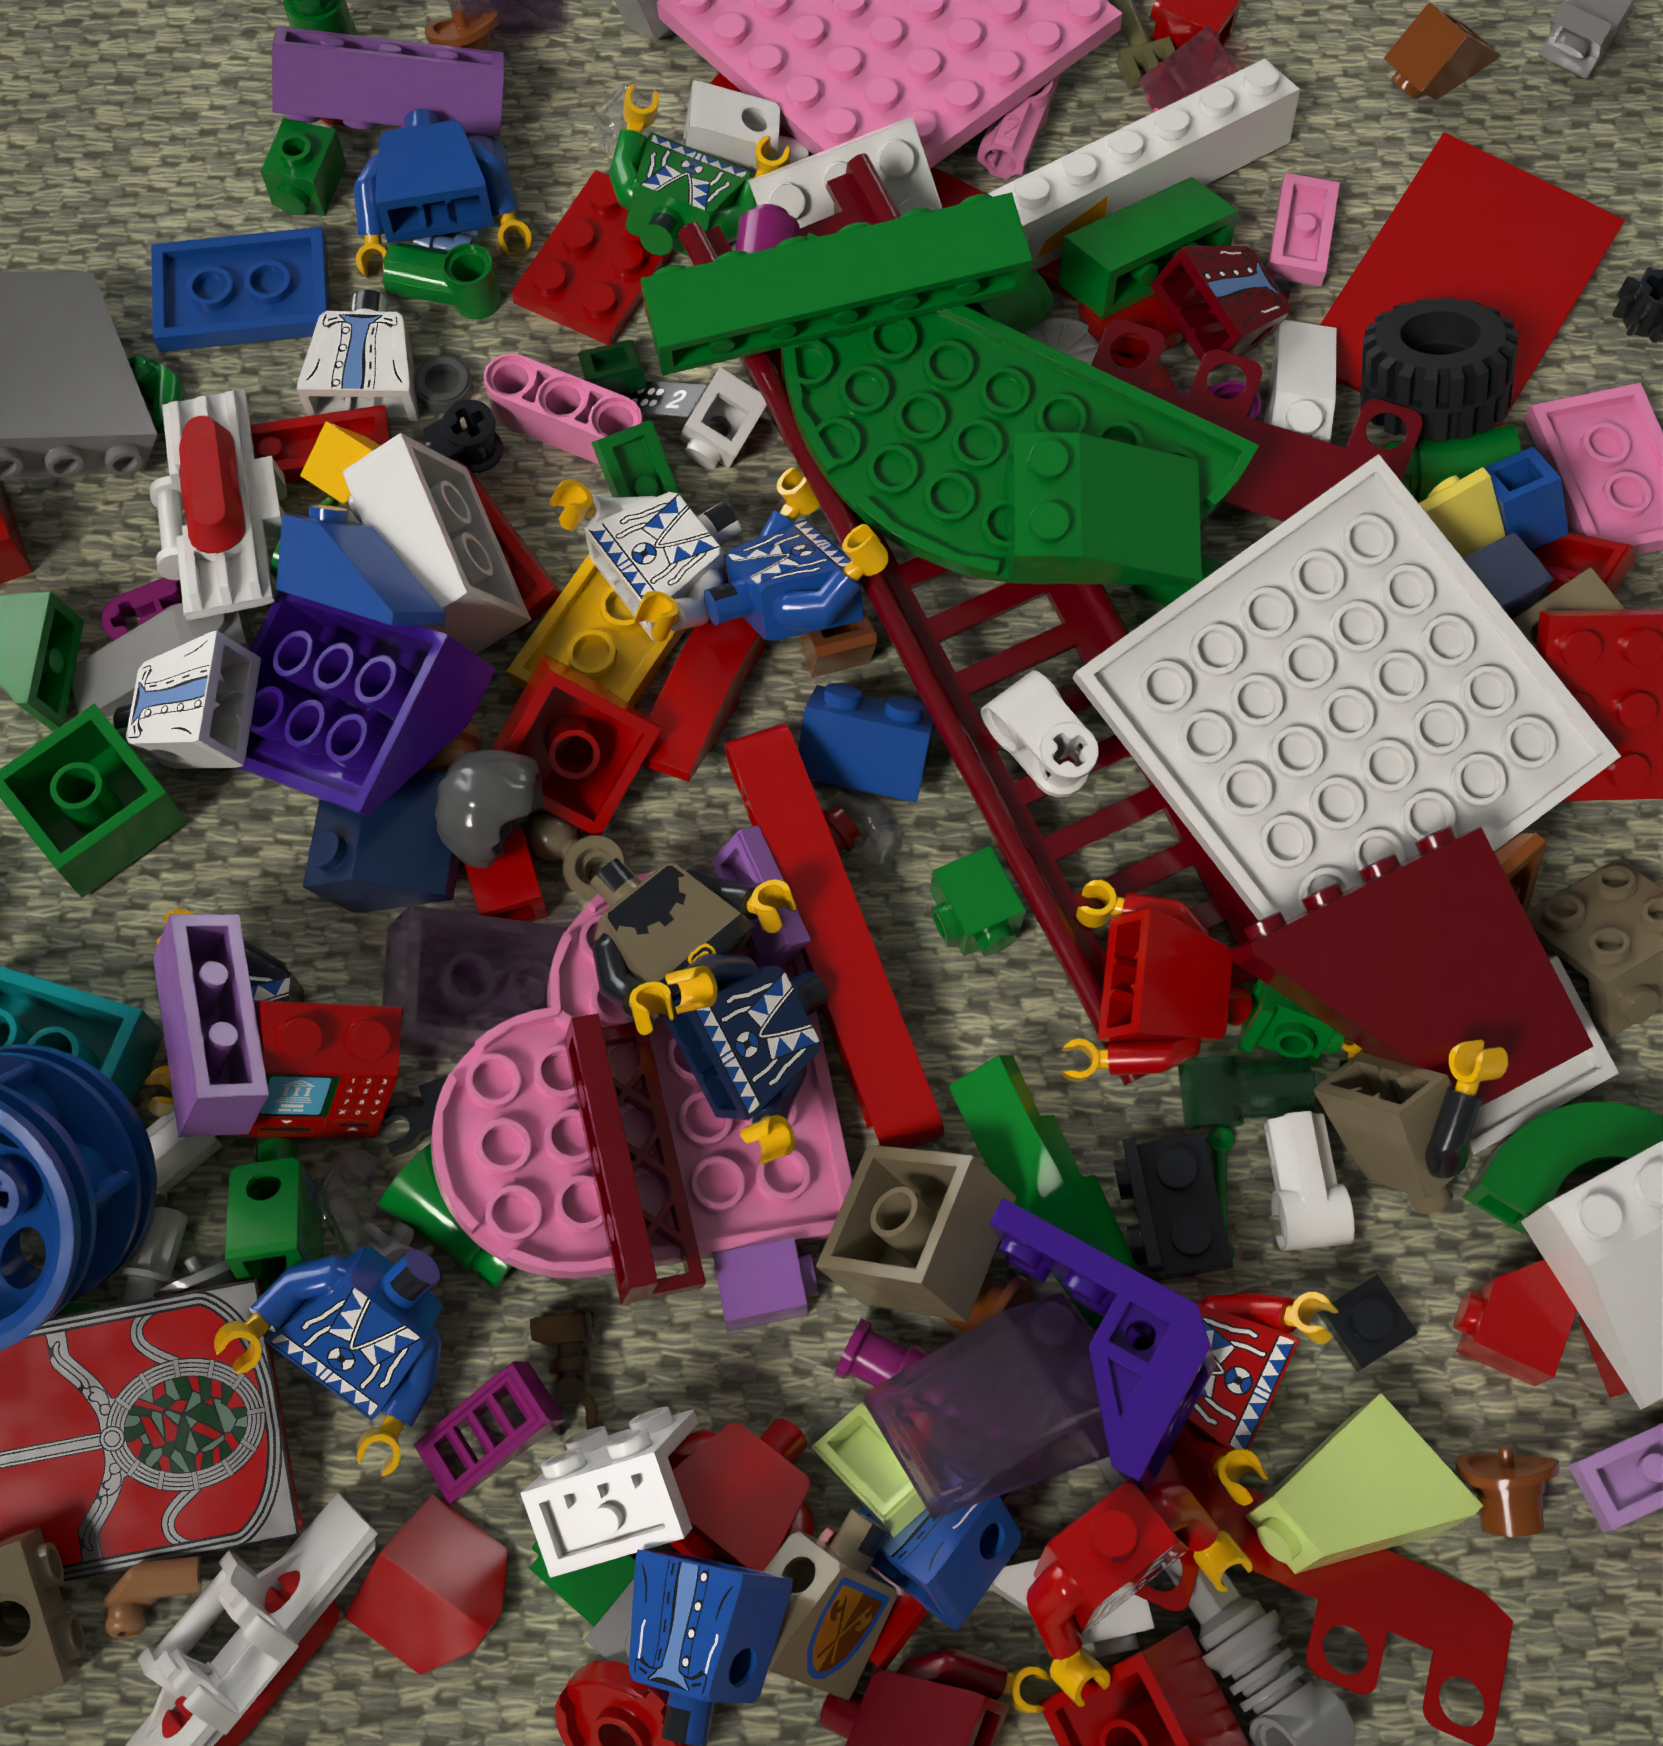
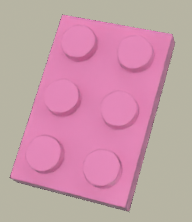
(1608, 461)

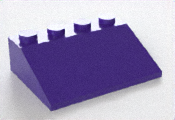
(354, 702)

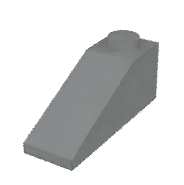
(112, 671)

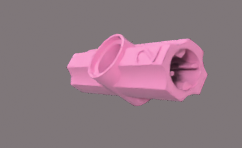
(1012, 136)

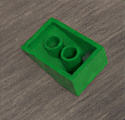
(1100, 512)

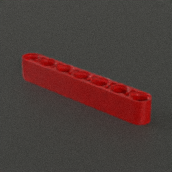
(841, 952)

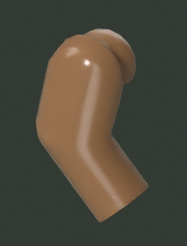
(142, 1588)

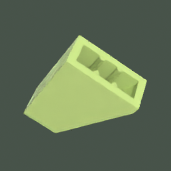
(1361, 1494)

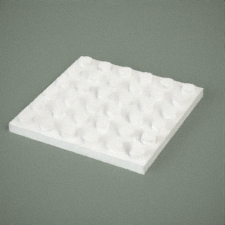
(1342, 700)

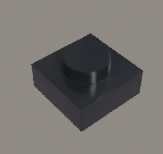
(1368, 1323)

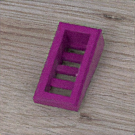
(533, 1401)

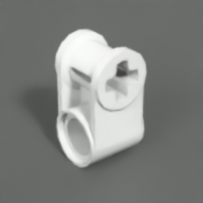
(1037, 726)

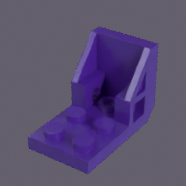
(1140, 1392)

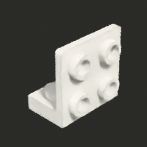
(610, 1493)

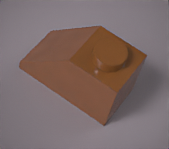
(1437, 54)

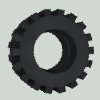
(1442, 361)

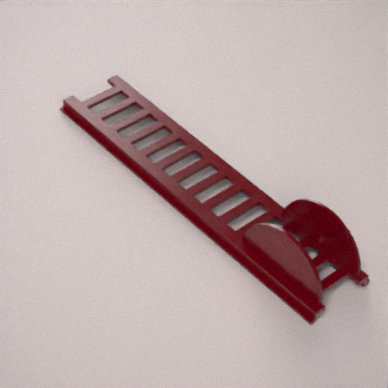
(1088, 625)

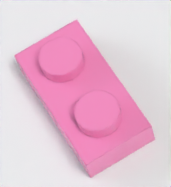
(1303, 229)

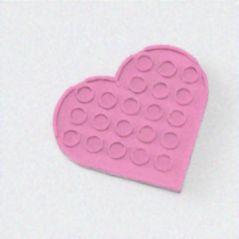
(519, 1162)

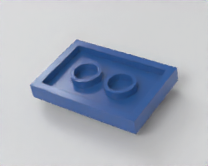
(238, 289)

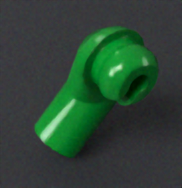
(157, 386)

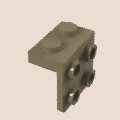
(1612, 936)

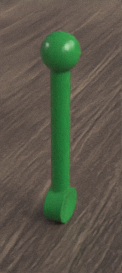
(1220, 1142)

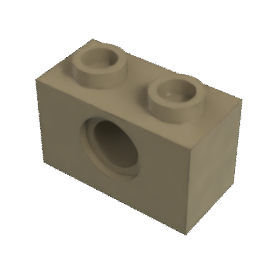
(55, 1640)

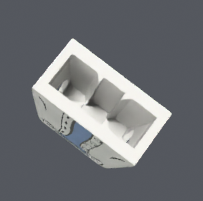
(360, 361)
(193, 704)

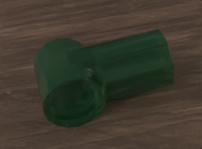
(1235, 1092)

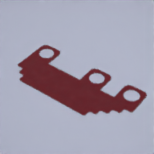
(1288, 466)

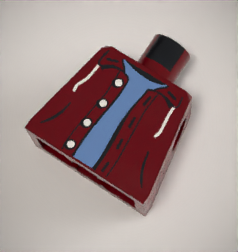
(1222, 298)

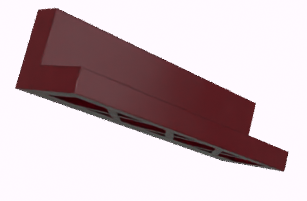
(612, 1156)

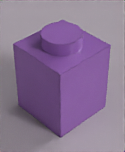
(764, 1283)

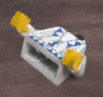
(652, 552)

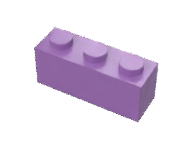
(209, 1025)

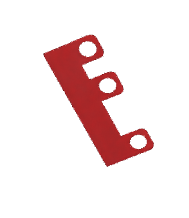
(1372, 1597)

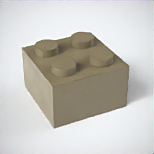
(915, 1231)

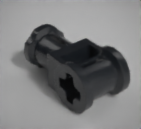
(459, 444)

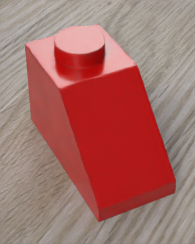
(1517, 1323)

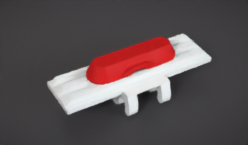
(226, 504)
(281, 1622)

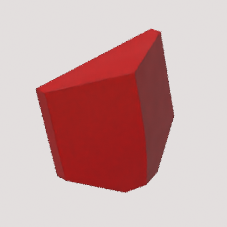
(433, 1589)

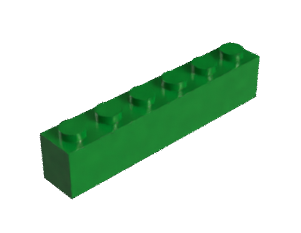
(836, 282)

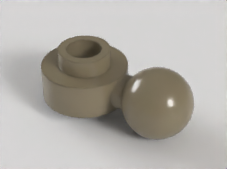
(557, 840)

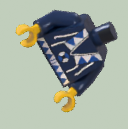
(748, 1041)

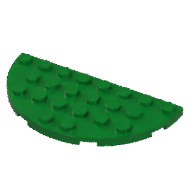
(923, 416)

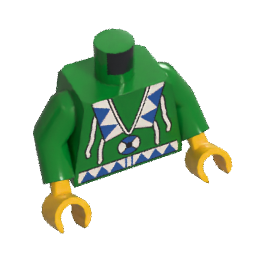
(678, 185)

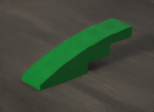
(1035, 1161)

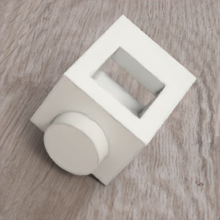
(731, 404)

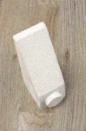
(1303, 379)

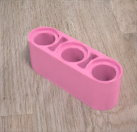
(545, 395)

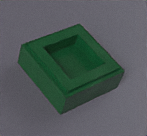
(614, 367)

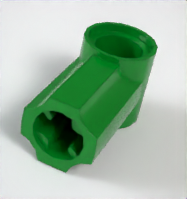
(451, 277)

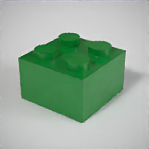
(88, 801)

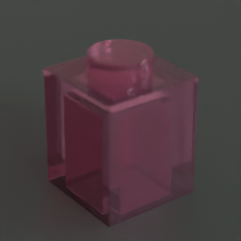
(1187, 70)

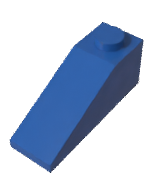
(350, 569)

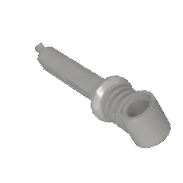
(1243, 1643)

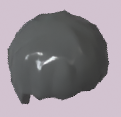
(482, 799)

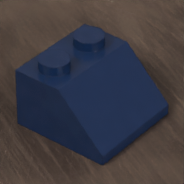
(385, 857)

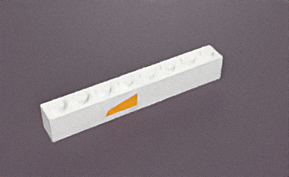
(1190, 138)

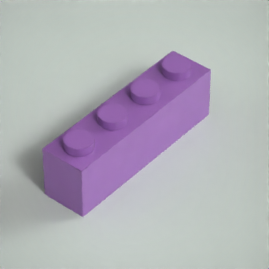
(383, 80)

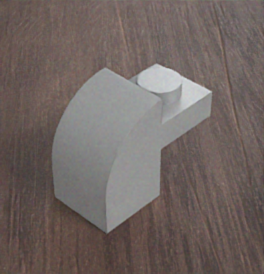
(1584, 33)

